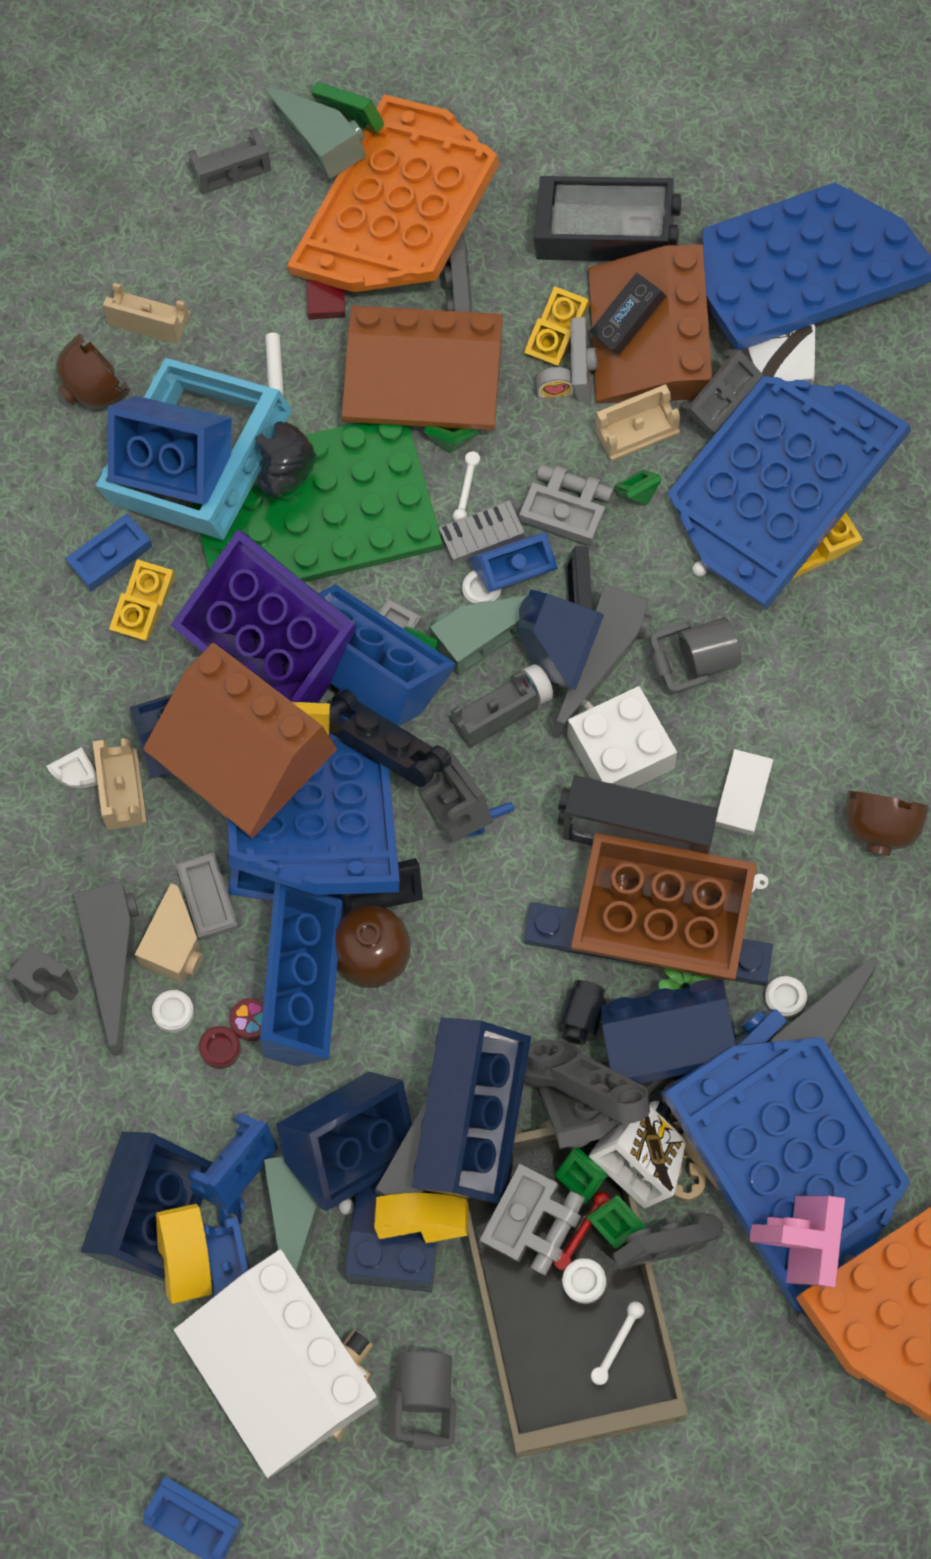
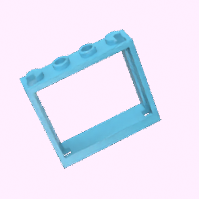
(245, 460)

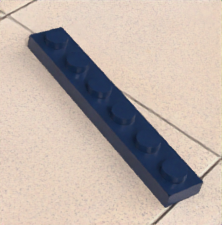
(555, 926)

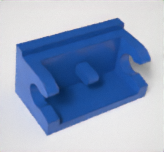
(236, 1164)
(226, 1254)
(191, 1521)

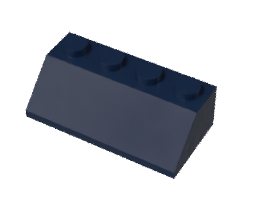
(471, 1110)

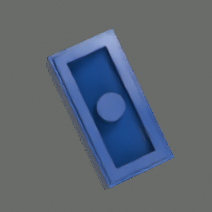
(514, 562)

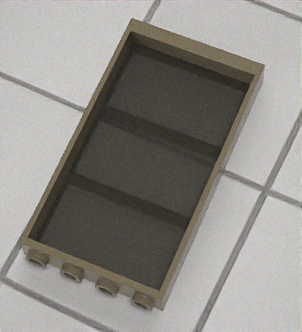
(552, 1344)

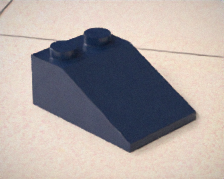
(387, 1262)

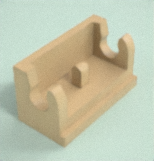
(146, 315)
(637, 423)
(119, 784)

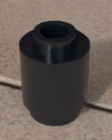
(581, 1012)

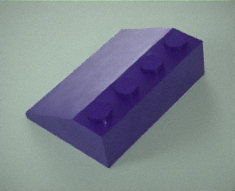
(267, 621)

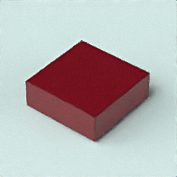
(324, 301)

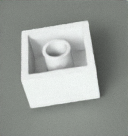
(622, 741)

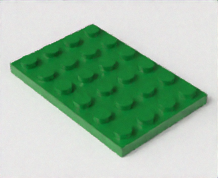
(352, 511)

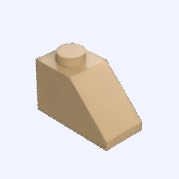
(170, 940)

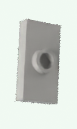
(582, 359)

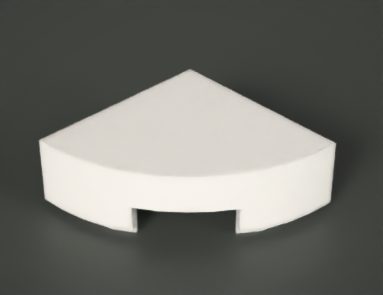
(74, 770)

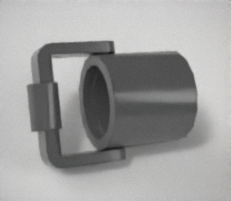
(704, 648)
(423, 1387)

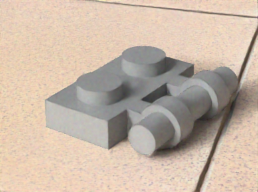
(564, 513)
(520, 1213)

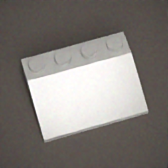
(275, 1364)

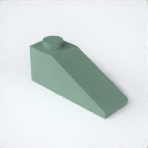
(320, 131)
(476, 630)
(292, 1211)

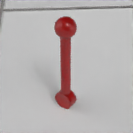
(564, 1260)

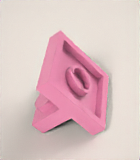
(811, 1236)

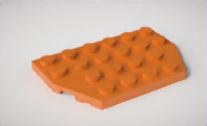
(399, 206)
(882, 1315)

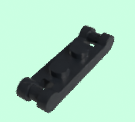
(385, 740)

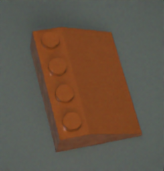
(672, 342)
(422, 367)
(237, 740)
(664, 907)

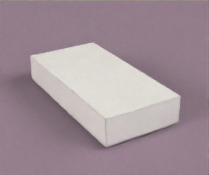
(743, 792)

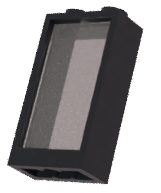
(604, 217)
(633, 814)

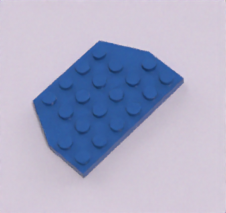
(806, 263)
(781, 479)
(331, 832)
(786, 1129)

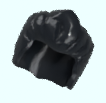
(287, 460)

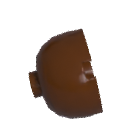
(88, 376)
(884, 821)
(371, 946)

